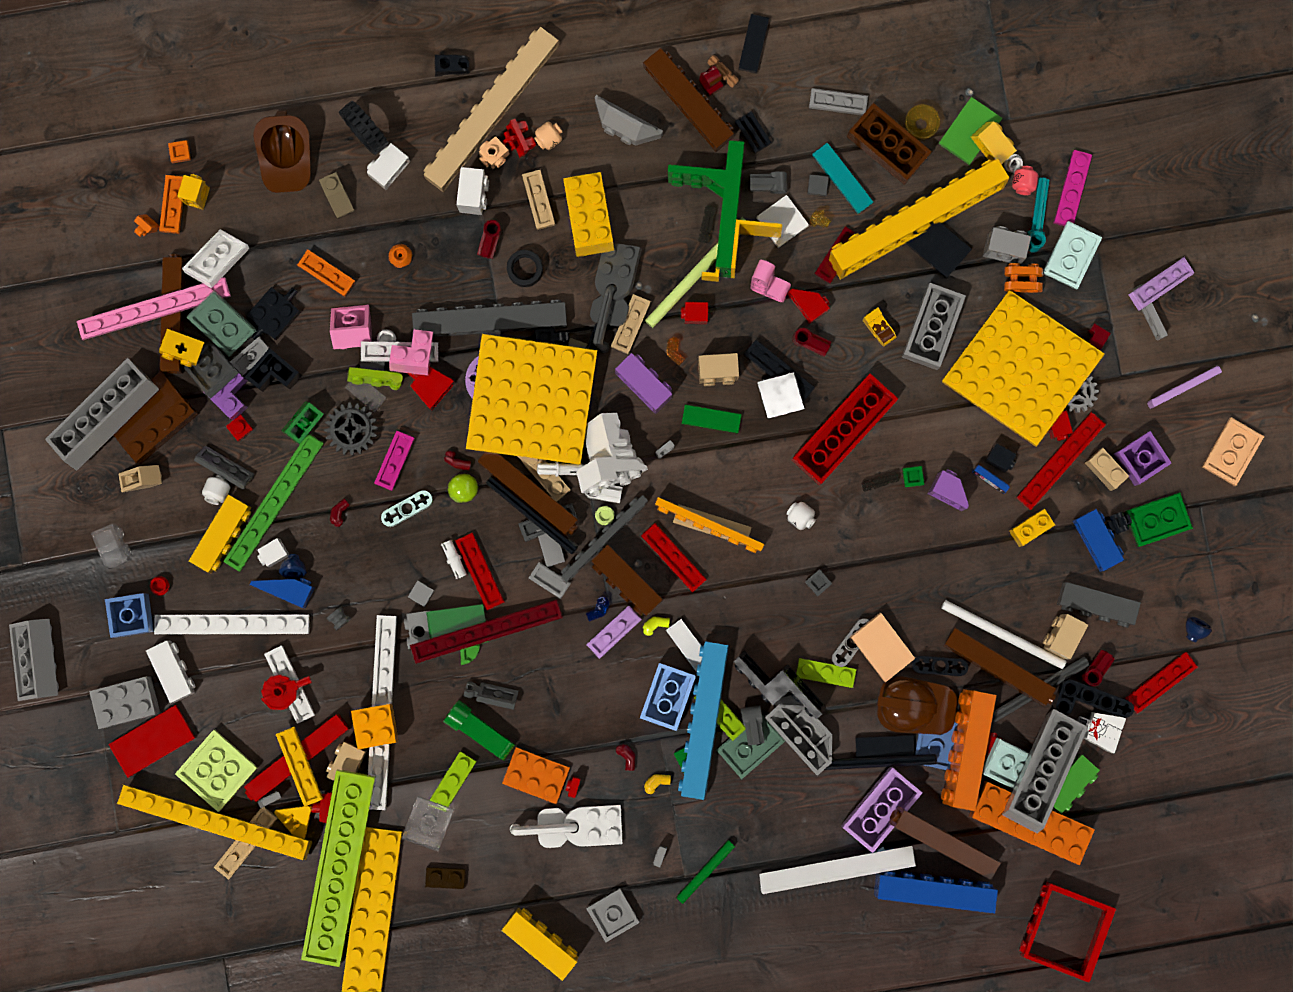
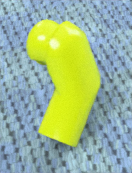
(653, 623)

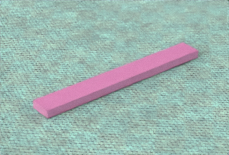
(149, 309)

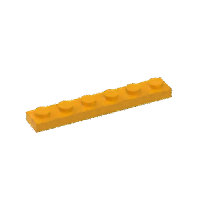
(701, 522)

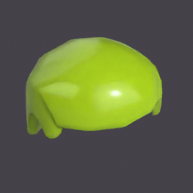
(462, 488)

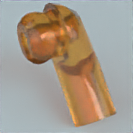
(672, 350)

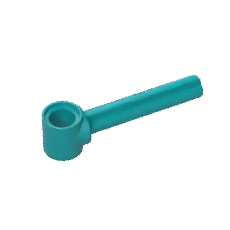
(1038, 215)

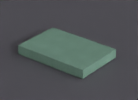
(221, 323)
(744, 757)

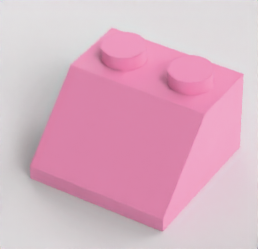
(350, 326)

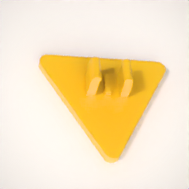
(295, 819)

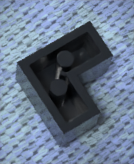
(271, 367)

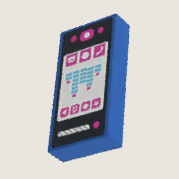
(991, 479)

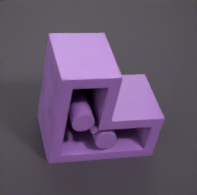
(227, 401)

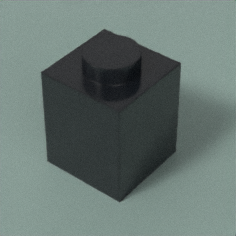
(1001, 458)

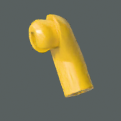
(654, 781)

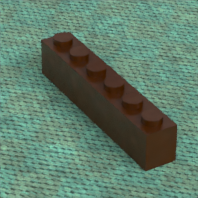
(688, 99)

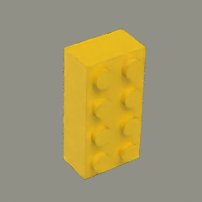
(588, 214)
(540, 943)

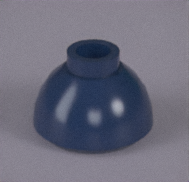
(292, 567)
(1197, 629)

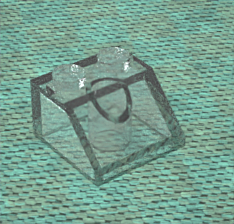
(427, 823)

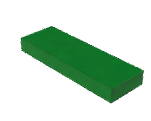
(711, 419)

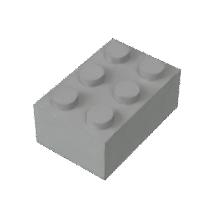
(124, 702)

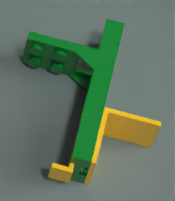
(727, 186)

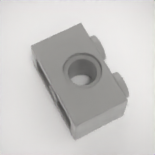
(412, 622)

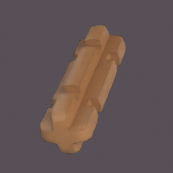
(726, 74)

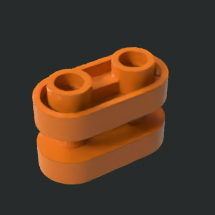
(1032, 272)

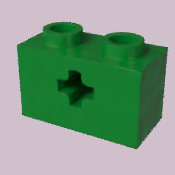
(302, 422)

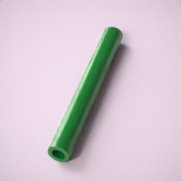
(705, 872)

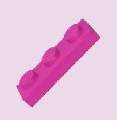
(394, 460)

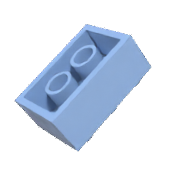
(667, 696)

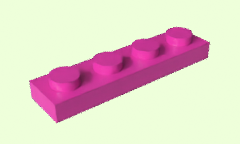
(1072, 187)

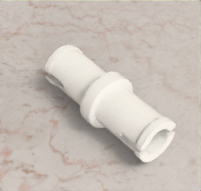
(454, 559)

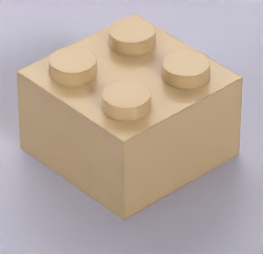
(718, 369)
(1064, 636)

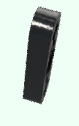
(925, 659)

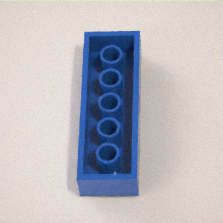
(936, 892)

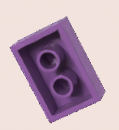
(644, 382)

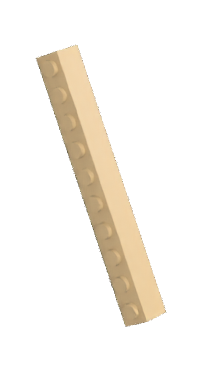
(491, 109)

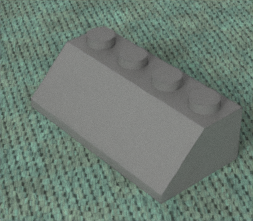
(33, 659)

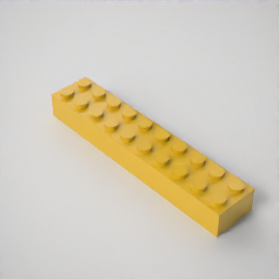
(899, 229)

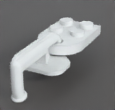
(595, 826)

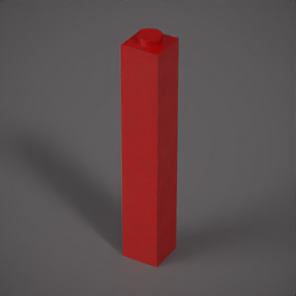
(312, 745)

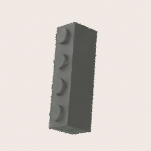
(1098, 603)

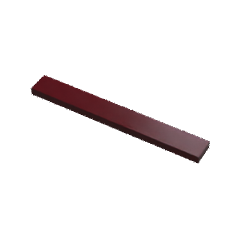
(485, 631)

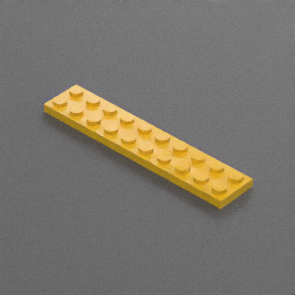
(372, 911)

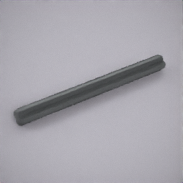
(1053, 680)

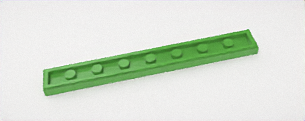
(273, 502)

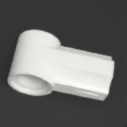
(609, 494)

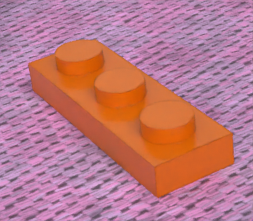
(171, 206)
(326, 273)

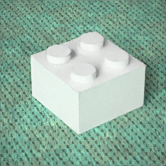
(471, 191)

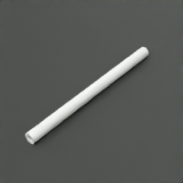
(1003, 634)

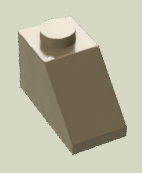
(336, 195)

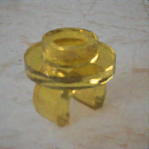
(818, 218)

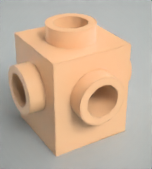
(496, 147)

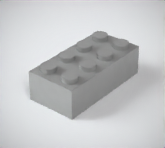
(933, 326)

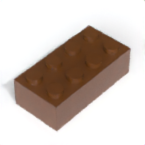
(889, 144)
(623, 577)

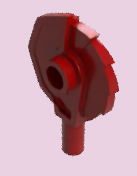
(281, 692)

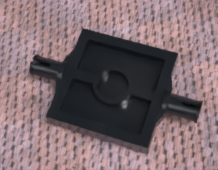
(273, 313)

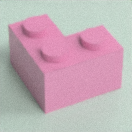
(414, 358)

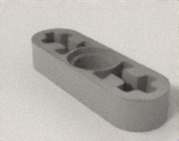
(847, 657)

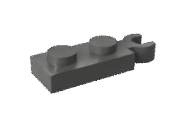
(492, 694)

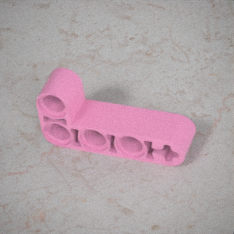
(767, 284)

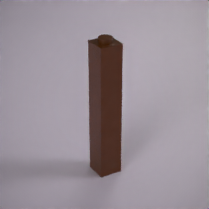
(172, 280)
(529, 492)
(1000, 668)
(944, 842)

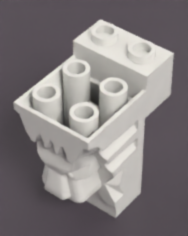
(609, 455)

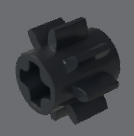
(1119, 522)

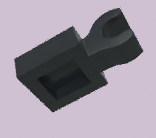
(549, 336)

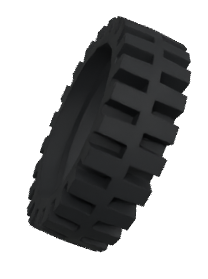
(363, 127)

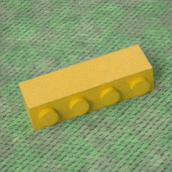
(220, 534)

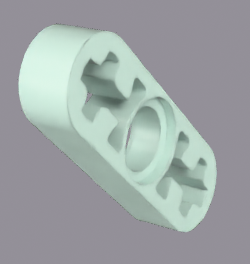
(397, 520)

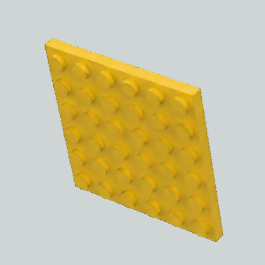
(1023, 368)
(531, 399)

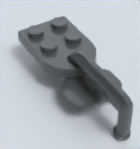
(619, 270)

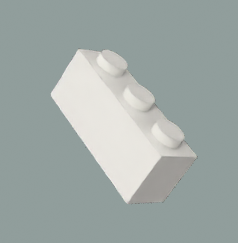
(171, 671)

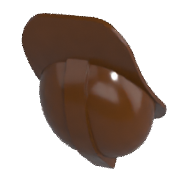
(283, 152)
(916, 706)

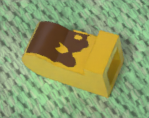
(879, 327)

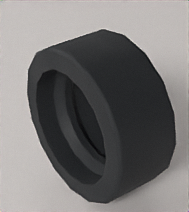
(527, 254)

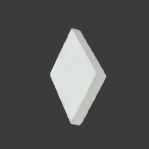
(215, 258)

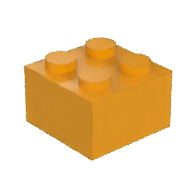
(374, 726)

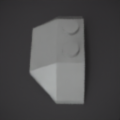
(624, 124)
(804, 735)

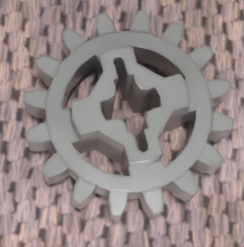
(1083, 397)

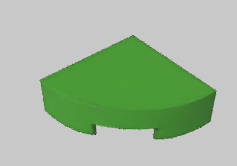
(469, 654)

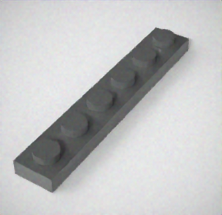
(597, 544)

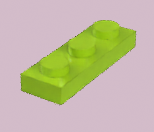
(826, 673)
(453, 779)

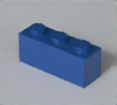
(1099, 540)

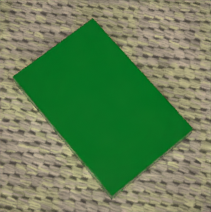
(1159, 519)
(454, 619)

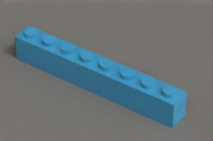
(704, 723)

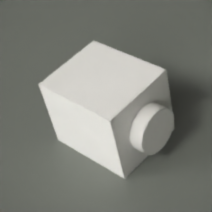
(272, 553)

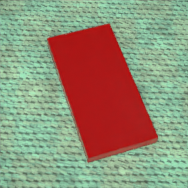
(152, 741)

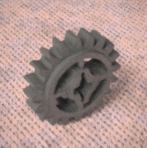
(342, 429)

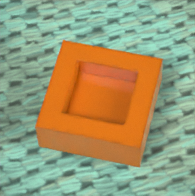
(179, 151)

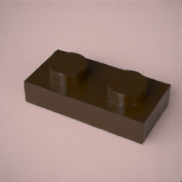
(445, 878)

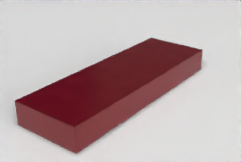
(825, 270)

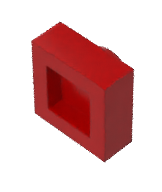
(239, 428)
(572, 786)

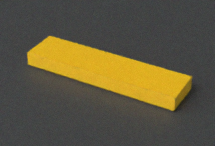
(299, 766)

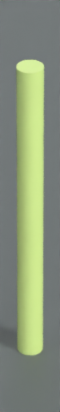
(683, 286)

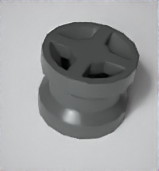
(339, 618)

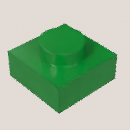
(913, 477)

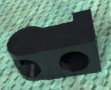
(451, 65)

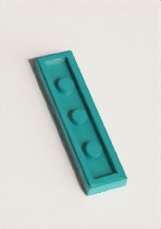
(842, 178)

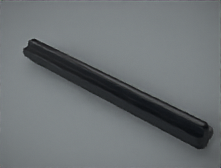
(532, 515)
(884, 761)

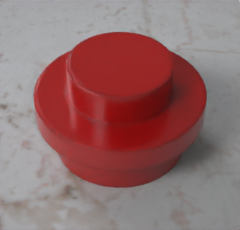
(159, 585)

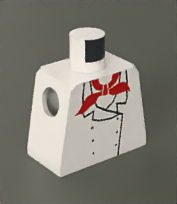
(1103, 730)

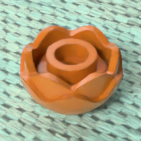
(402, 261)

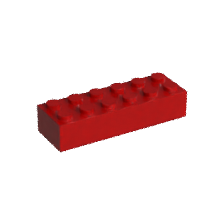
(844, 429)

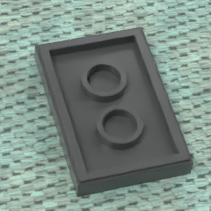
(212, 370)

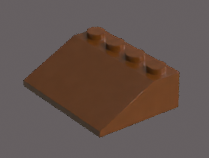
(155, 421)

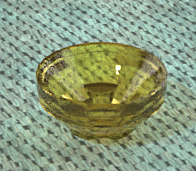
(925, 113)

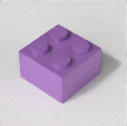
(1142, 458)

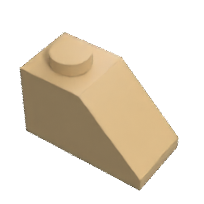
(140, 478)

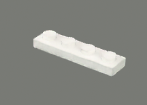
(381, 351)
(280, 665)

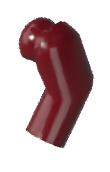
(456, 463)
(336, 511)
(628, 754)

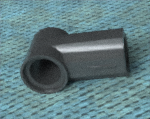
(774, 182)
(752, 720)

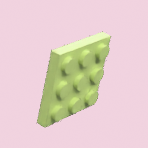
(216, 770)

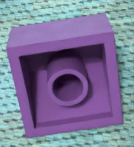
(949, 490)

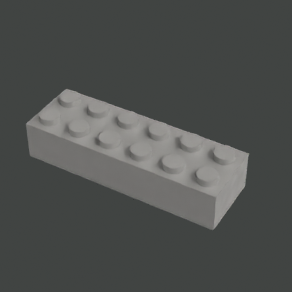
(102, 414)
(1045, 771)

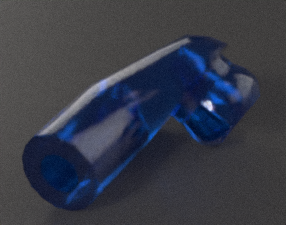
(600, 610)

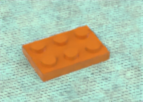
(536, 775)

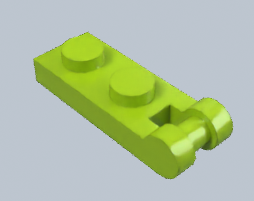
(375, 377)

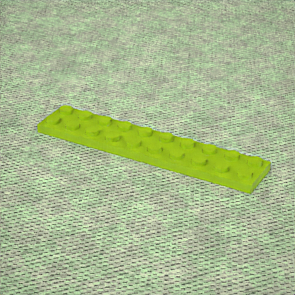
(338, 867)

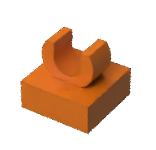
(146, 225)

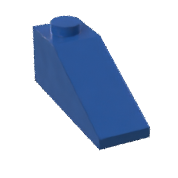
(290, 590)

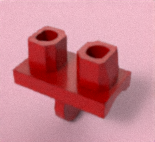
(515, 138)

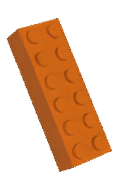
(969, 749)
(1060, 835)

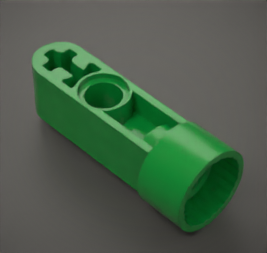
(462, 719)

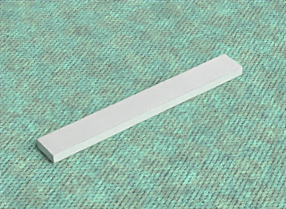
(837, 870)

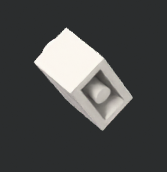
(388, 166)

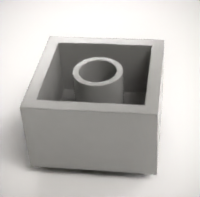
(1006, 245)

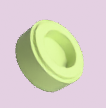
(604, 515)

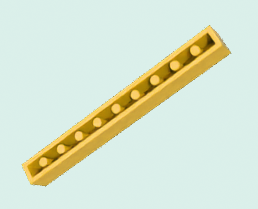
(214, 822)

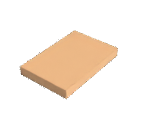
(1232, 451)
(882, 647)

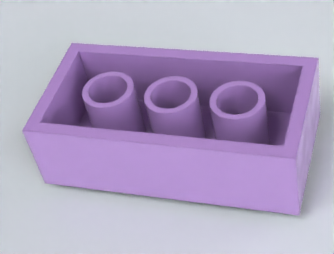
(871, 817)

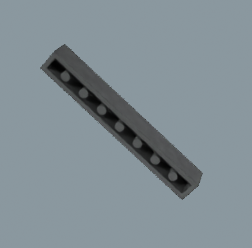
(491, 319)

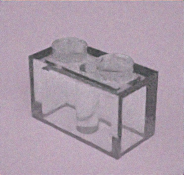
(111, 546)

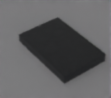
(939, 248)

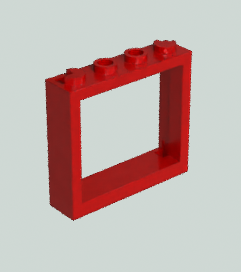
(1095, 945)

